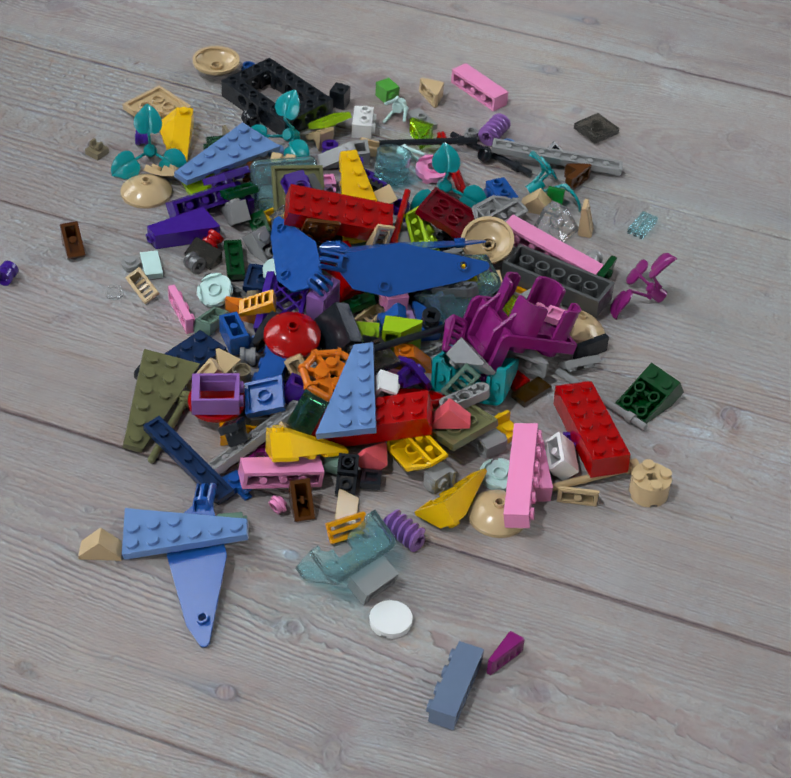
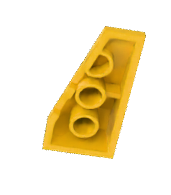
(178, 129)
(289, 445)
(452, 503)

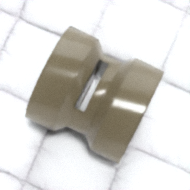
(244, 370)

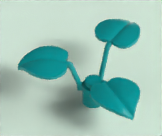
(289, 107)
(145, 121)
(448, 160)
(538, 182)

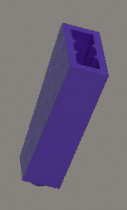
(181, 229)

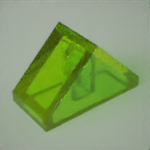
(420, 130)

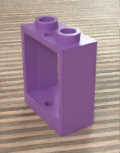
(318, 304)
(216, 382)

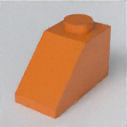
(413, 352)

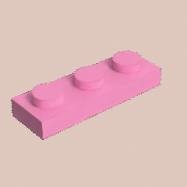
(181, 309)

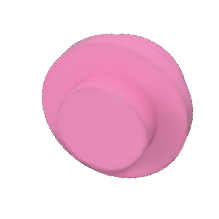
(278, 504)

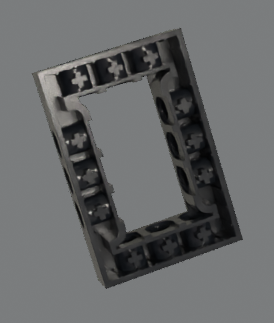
(242, 92)

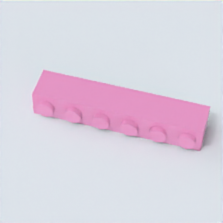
(541, 241)
(521, 475)

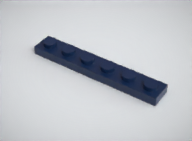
(187, 457)

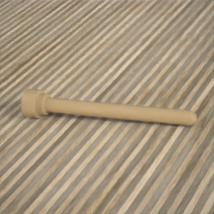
(585, 478)

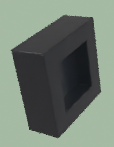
(370, 479)

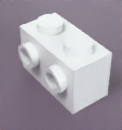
(363, 122)
(386, 384)
(561, 456)

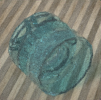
(392, 164)

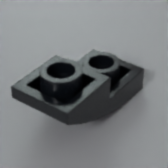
(347, 473)

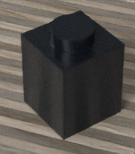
(341, 95)

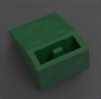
(651, 393)

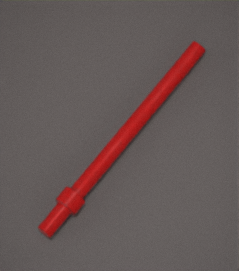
(399, 220)

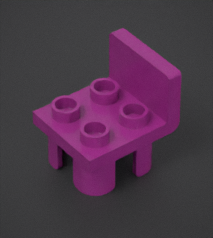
(495, 333)

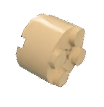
(650, 483)

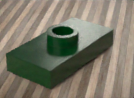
(239, 191)
(258, 220)
(607, 269)
(361, 301)

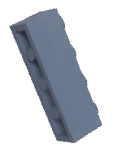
(455, 685)

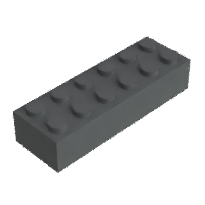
(580, 286)

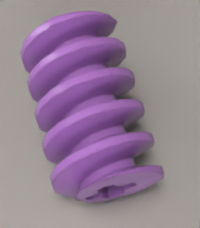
(494, 129)
(405, 531)

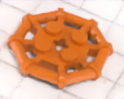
(323, 383)

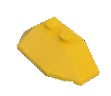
(416, 452)

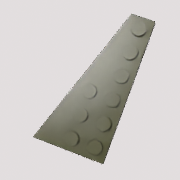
(156, 390)

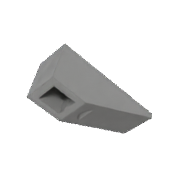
(330, 158)

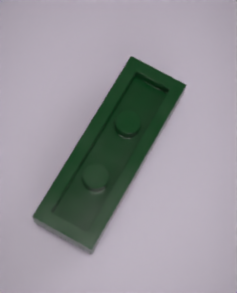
(234, 259)

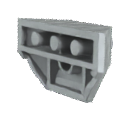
(499, 207)

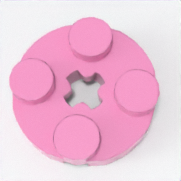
(423, 172)

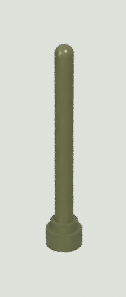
(182, 404)

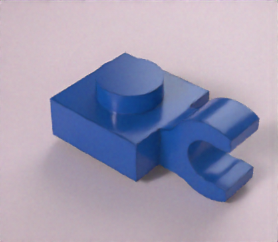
(234, 481)

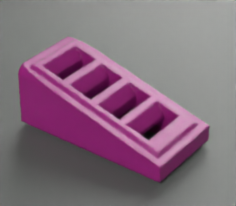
(452, 324)
(507, 650)

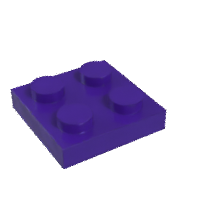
(226, 176)

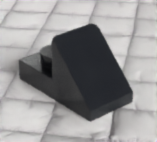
(234, 431)

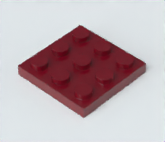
(445, 212)

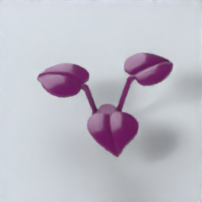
(654, 290)

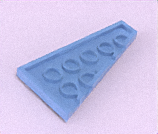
(228, 152)
(353, 400)
(166, 532)

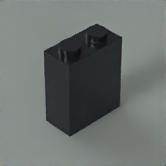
(338, 328)

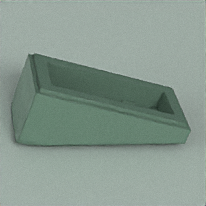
(209, 321)
(446, 391)

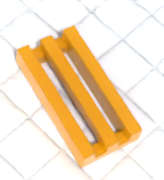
(361, 515)

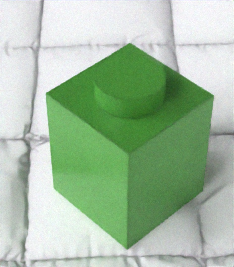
(386, 90)

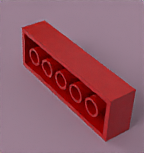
(356, 214)
(396, 418)
(591, 429)

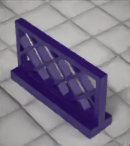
(272, 284)

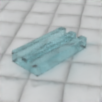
(641, 231)

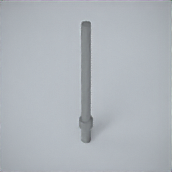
(628, 416)

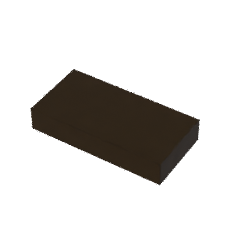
(531, 391)

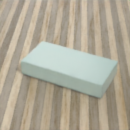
(151, 264)

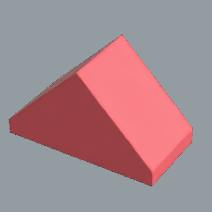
(451, 416)
(373, 457)

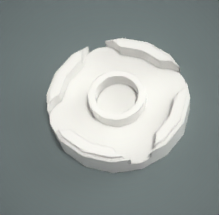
(390, 619)

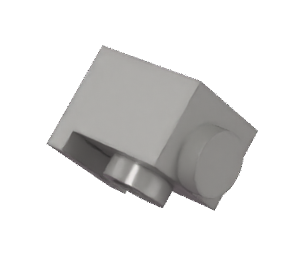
(439, 477)

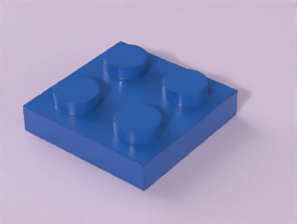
(264, 396)

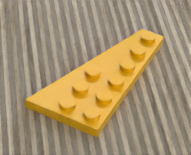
(354, 181)

